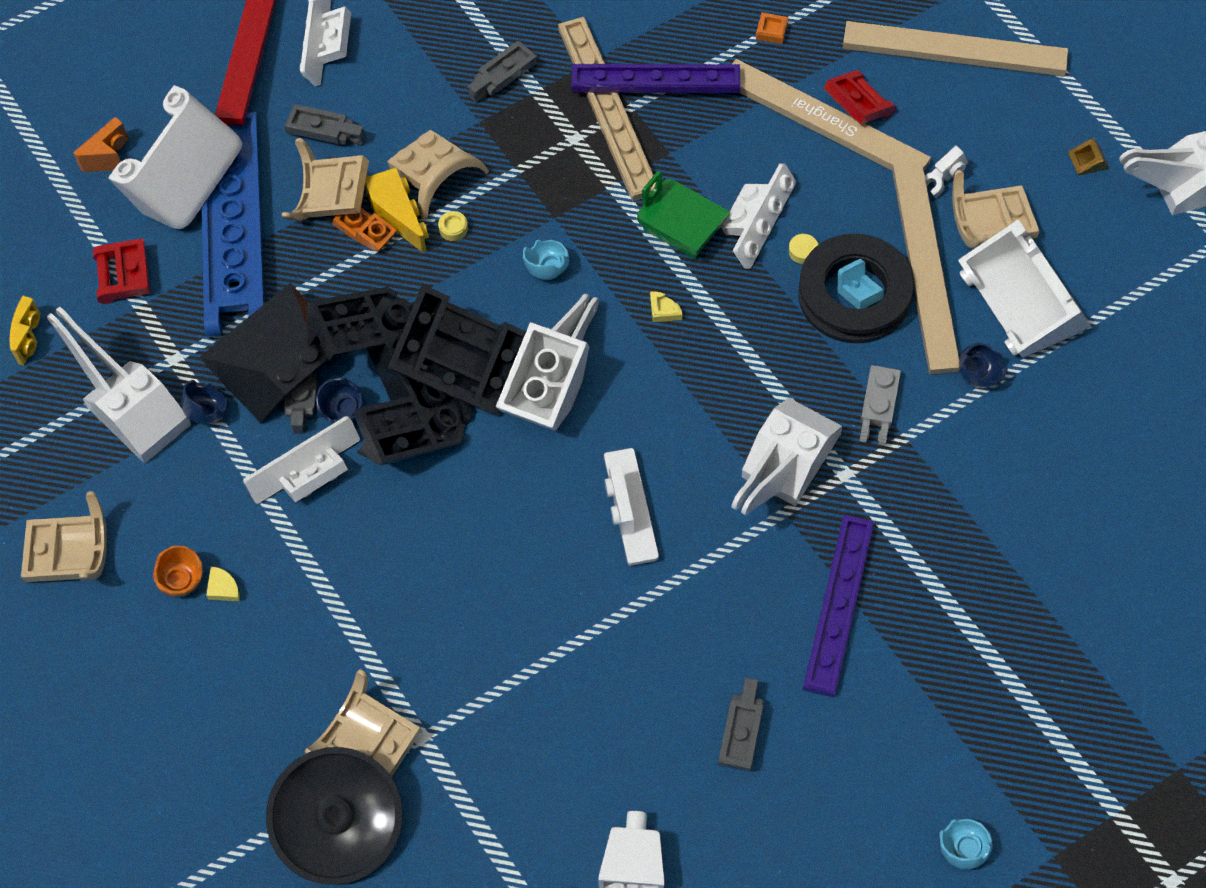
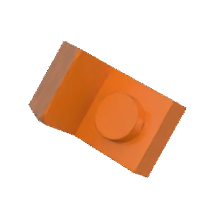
(100, 150)

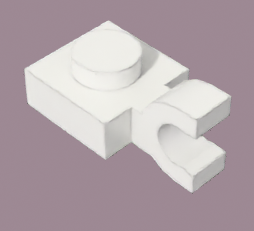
(946, 169)

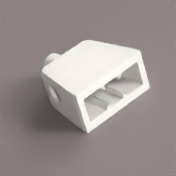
(632, 856)

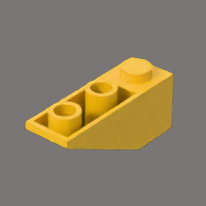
(390, 201)

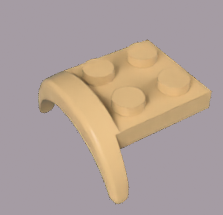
(429, 163)
(329, 185)
(989, 212)
(66, 546)
(369, 728)

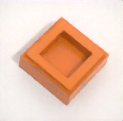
(771, 28)

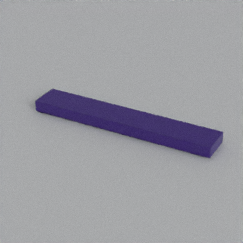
(656, 78)
(838, 606)

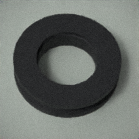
(853, 324)

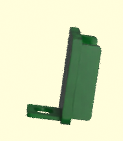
(679, 215)

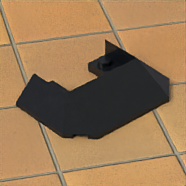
(417, 416)

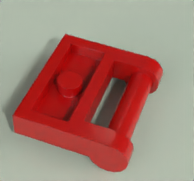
(859, 97)
(130, 268)

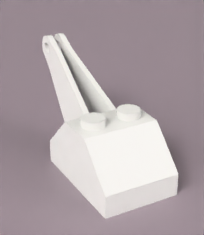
(1175, 171)
(549, 368)
(130, 400)
(786, 455)

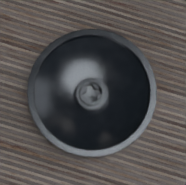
(334, 815)

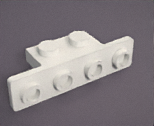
(324, 38)
(756, 214)
(305, 465)
(630, 506)

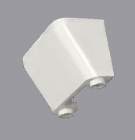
(181, 164)
(1022, 291)

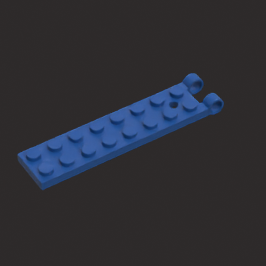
(234, 235)

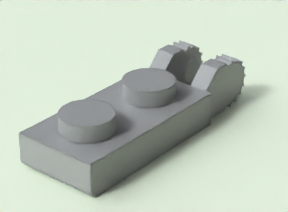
(879, 401)

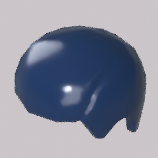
(981, 366)
(339, 399)
(203, 403)

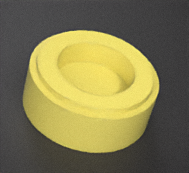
(453, 226)
(801, 246)

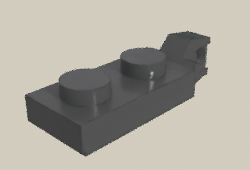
(501, 71)
(323, 126)
(302, 403)
(741, 728)

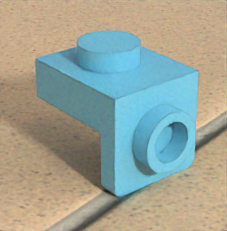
(858, 287)

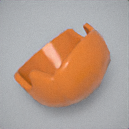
(177, 571)

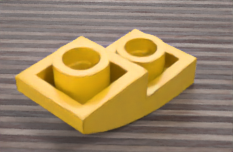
(21, 336)

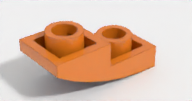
(366, 229)

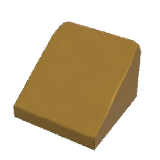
(1088, 158)

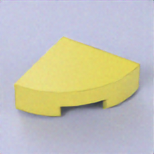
(664, 308)
(222, 586)

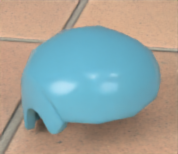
(546, 259)
(965, 843)

